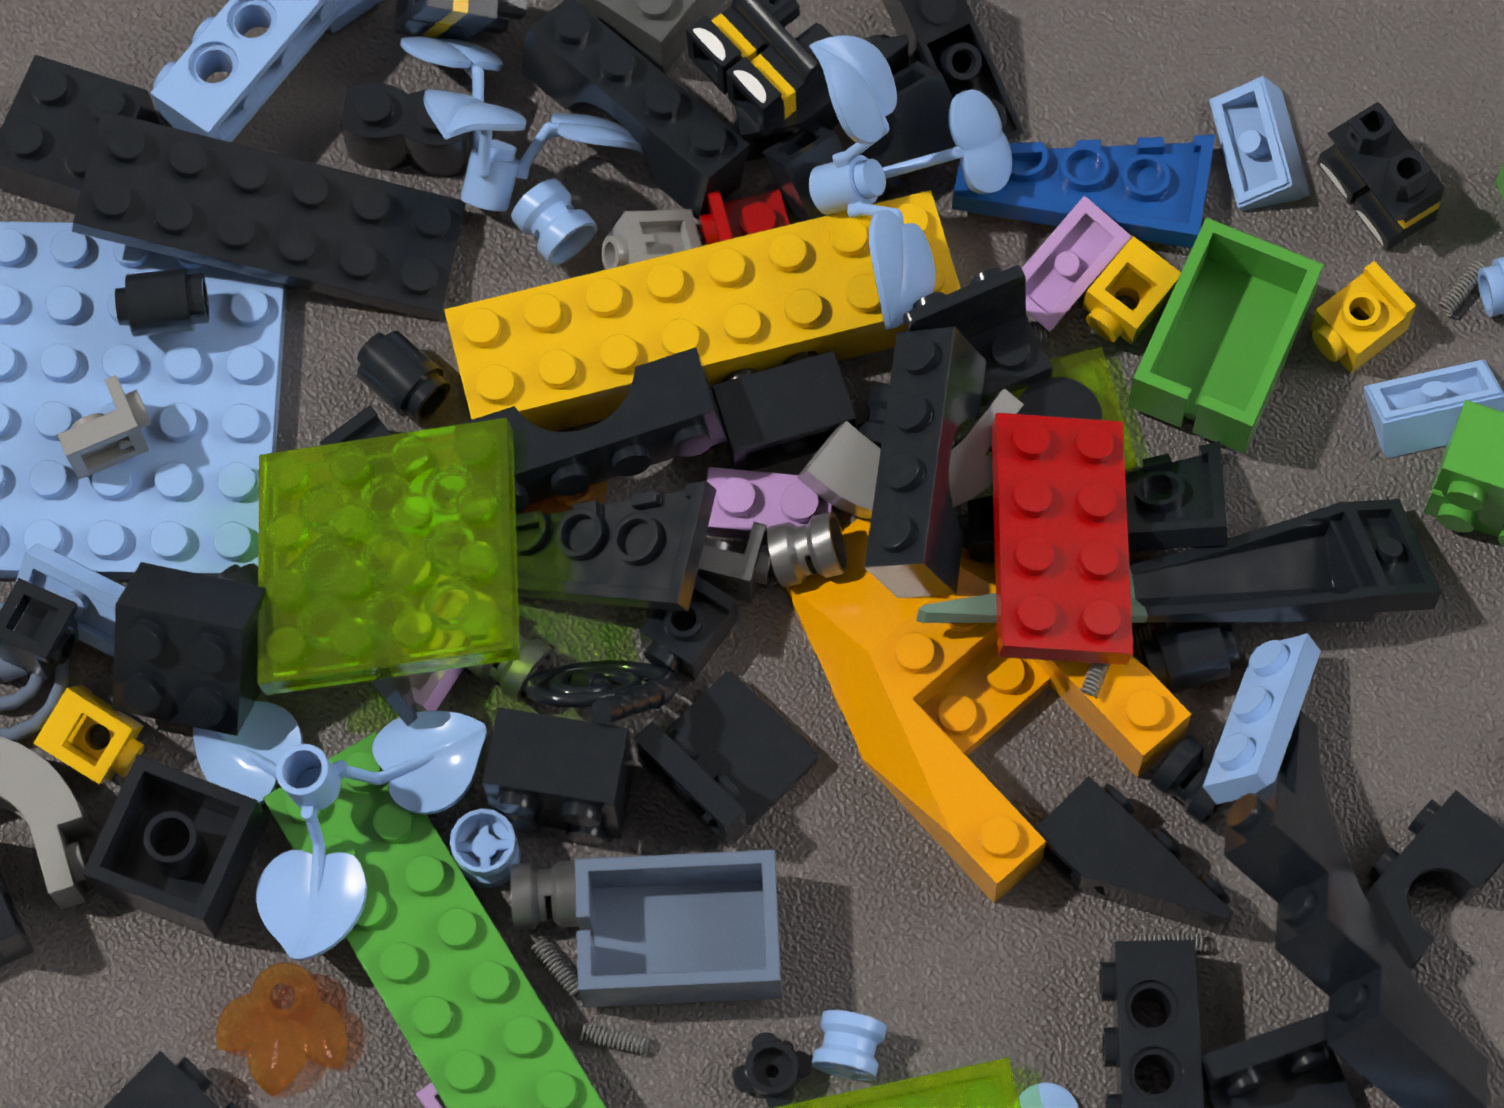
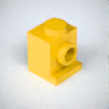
(1132, 273)
(1356, 341)
(69, 735)

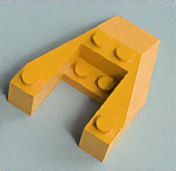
(937, 691)

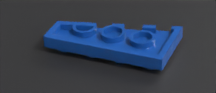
(1144, 187)

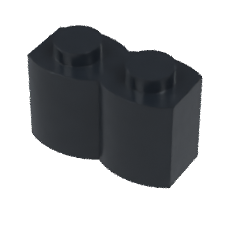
(393, 130)

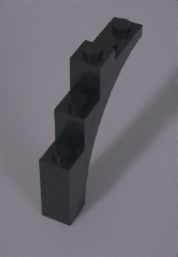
(1331, 935)

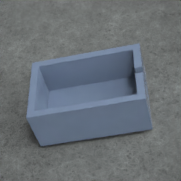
(677, 928)

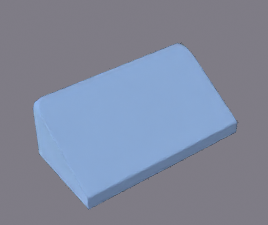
(1259, 145)
(1424, 407)

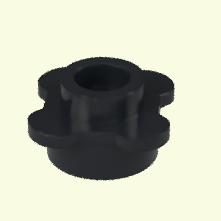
(770, 1052)

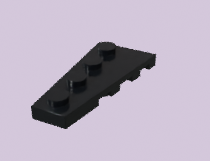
(1166, 506)
(617, 552)

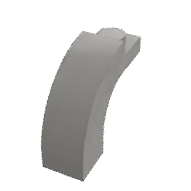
(848, 462)
(54, 816)

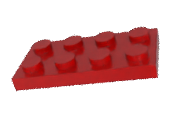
(1061, 539)

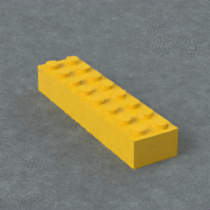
(743, 302)

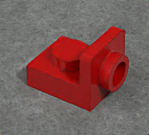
(742, 216)

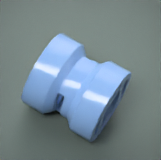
(552, 220)
(482, 835)

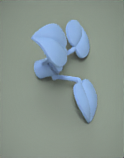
(862, 98)
(492, 162)
(320, 897)

